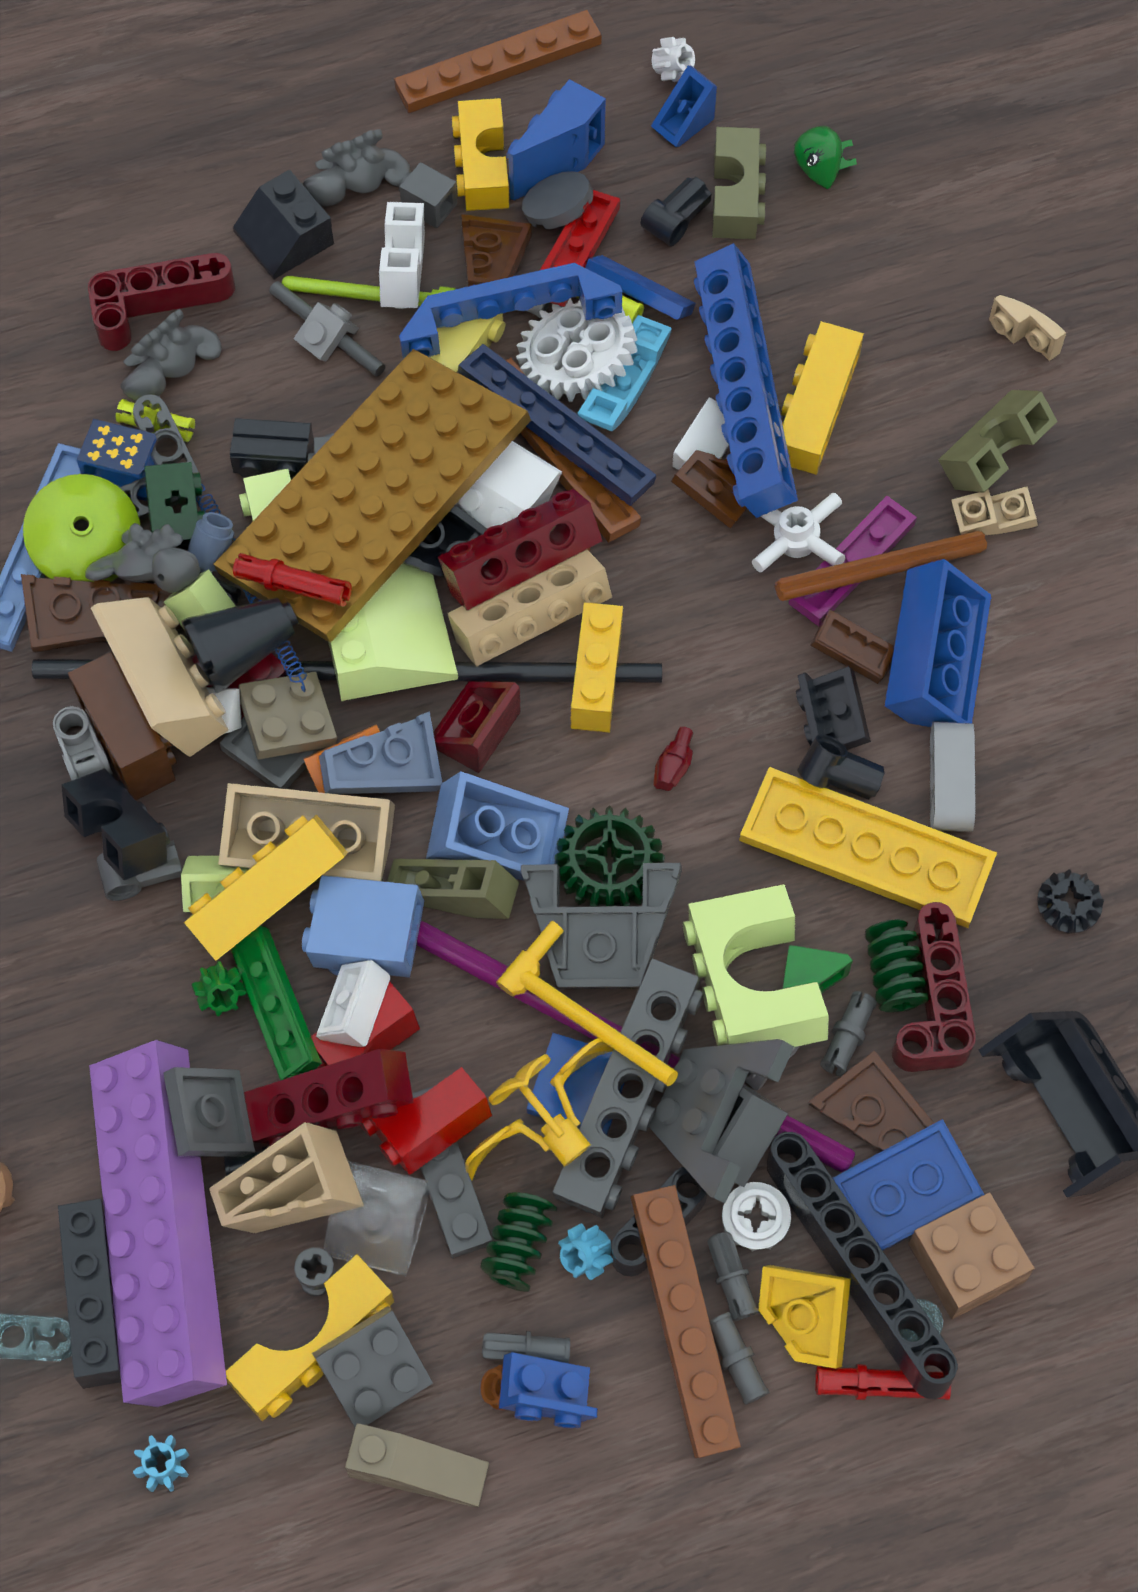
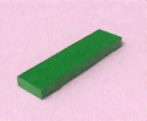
(275, 1004)

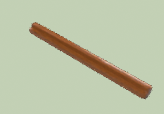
(879, 565)

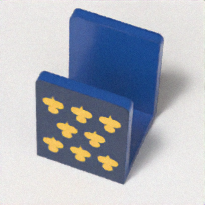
(116, 453)

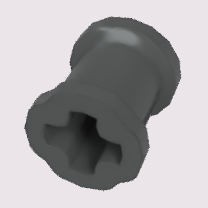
(308, 1261)

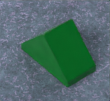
(814, 965)

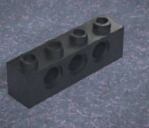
(89, 1293)

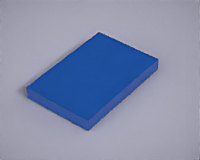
(909, 1185)

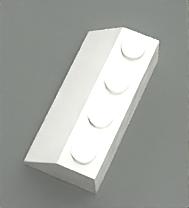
(510, 486)

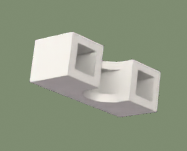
(402, 255)

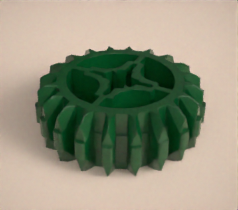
(592, 859)

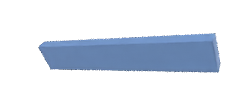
(18, 562)

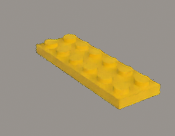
(866, 846)

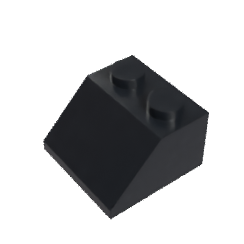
(284, 225)

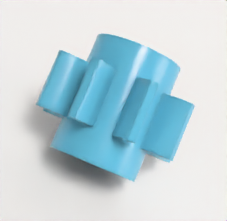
(585, 1251)
(149, 1461)

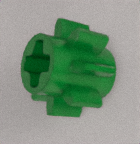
(218, 988)

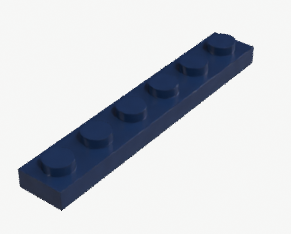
(561, 426)

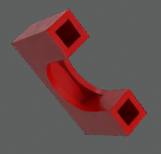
(435, 1117)

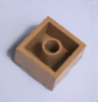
(970, 1255)

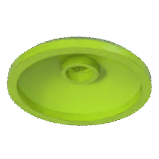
(50, 520)

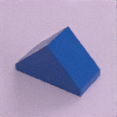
(687, 108)

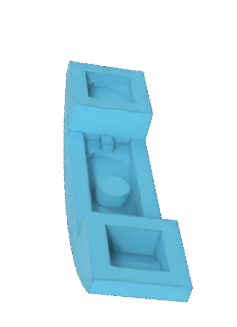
(613, 404)

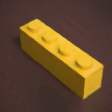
(819, 393)
(265, 887)

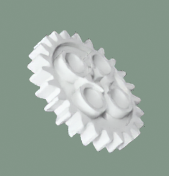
(575, 354)

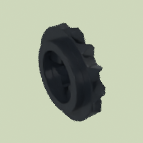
(1058, 913)

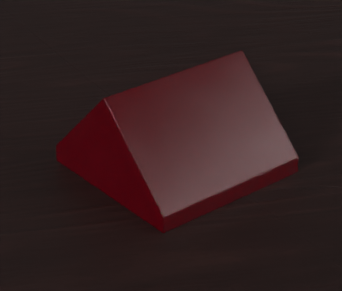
(478, 722)

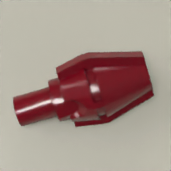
(674, 760)

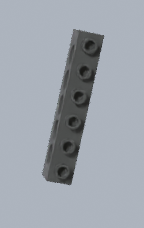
(659, 986)

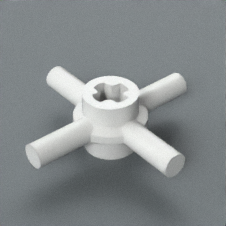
(799, 534)

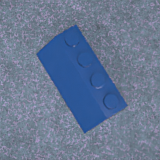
(938, 646)

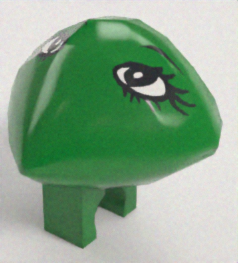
(820, 155)

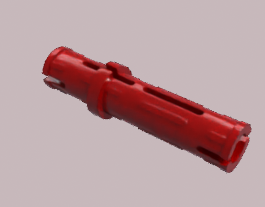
(276, 576)
(868, 1382)

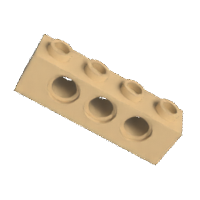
(530, 607)

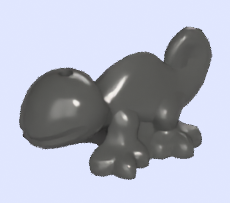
(355, 166)
(167, 353)
(149, 559)

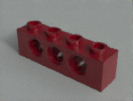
(540, 550)
(331, 1095)

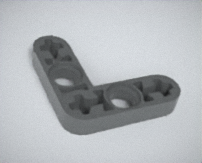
(145, 424)

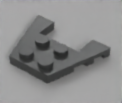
(602, 944)
(701, 1101)

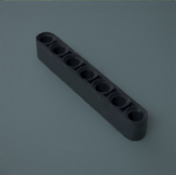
(864, 1282)

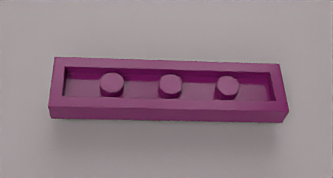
(873, 536)

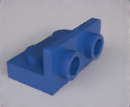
(545, 1389)

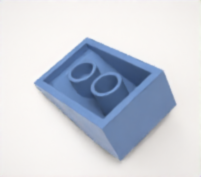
(494, 823)

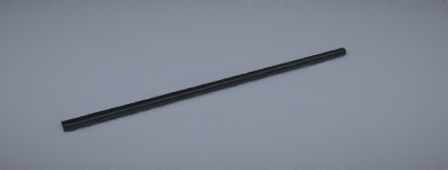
(466, 671)

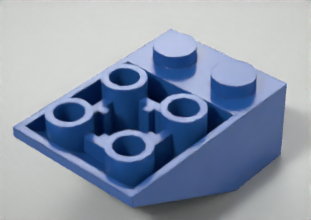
(558, 139)

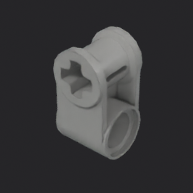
(82, 751)

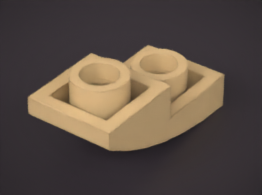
(1021, 320)
(995, 513)

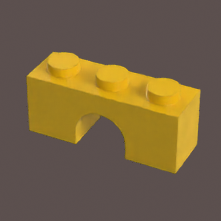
(483, 177)
(596, 667)

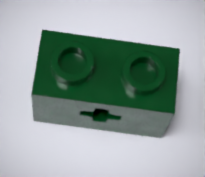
(170, 482)

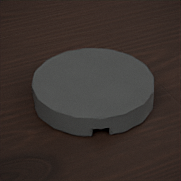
(557, 200)

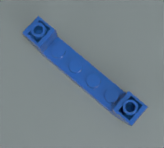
(597, 296)

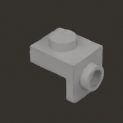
(325, 329)

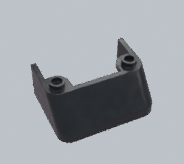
(1081, 1090)

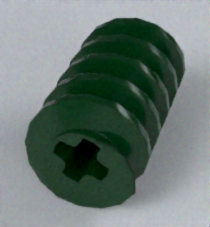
(893, 966)
(515, 1239)

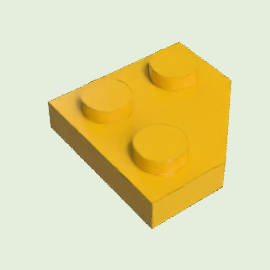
(807, 1313)

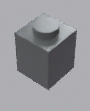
(432, 189)

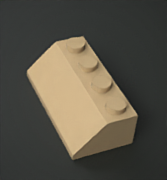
(162, 672)
(262, 814)

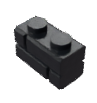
(270, 446)

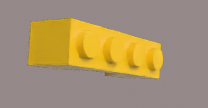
(270, 1376)

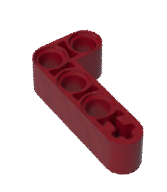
(202, 280)
(939, 985)

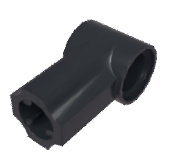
(671, 217)
(832, 764)

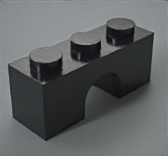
(129, 834)

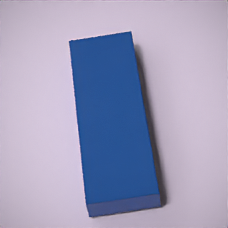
(642, 287)

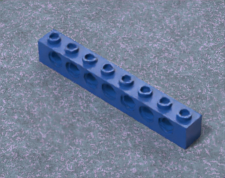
(744, 382)

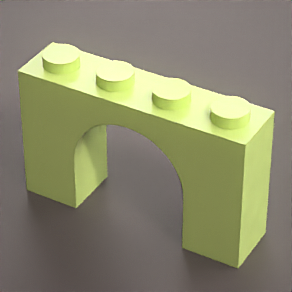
(728, 928)

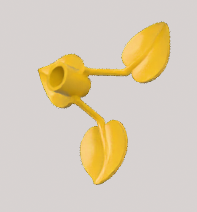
(560, 1133)

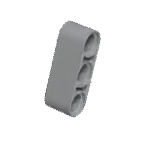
(952, 776)

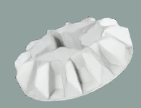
(772, 1205)

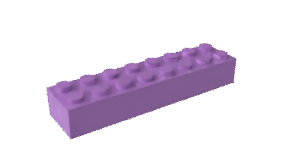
(155, 1233)

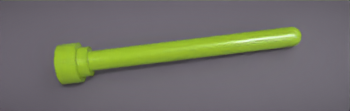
(344, 289)

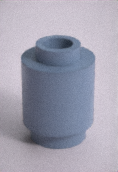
(211, 539)

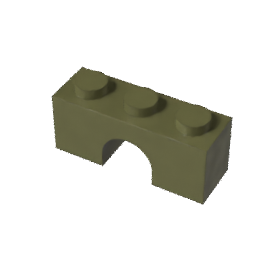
(737, 206)
(977, 457)

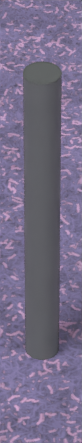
(347, 344)

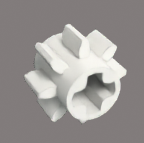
(672, 58)

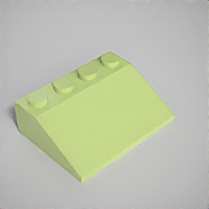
(395, 639)

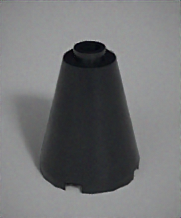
(238, 638)

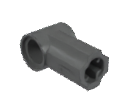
(119, 889)

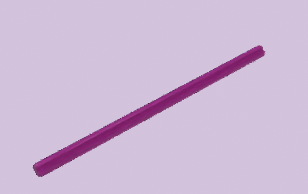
(490, 970)

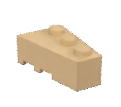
(288, 1183)

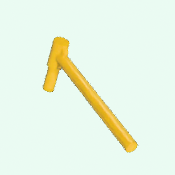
(523, 976)

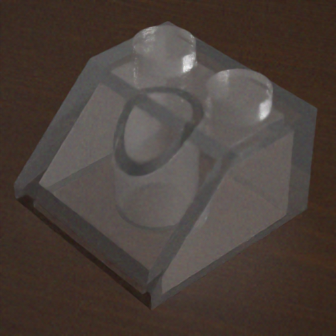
(385, 1226)

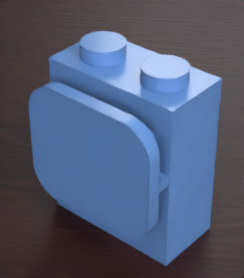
(362, 923)

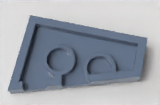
(386, 762)

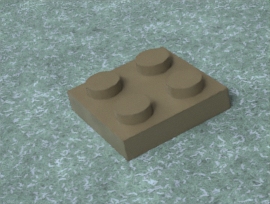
(285, 717)

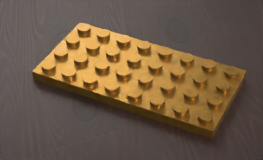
(379, 486)

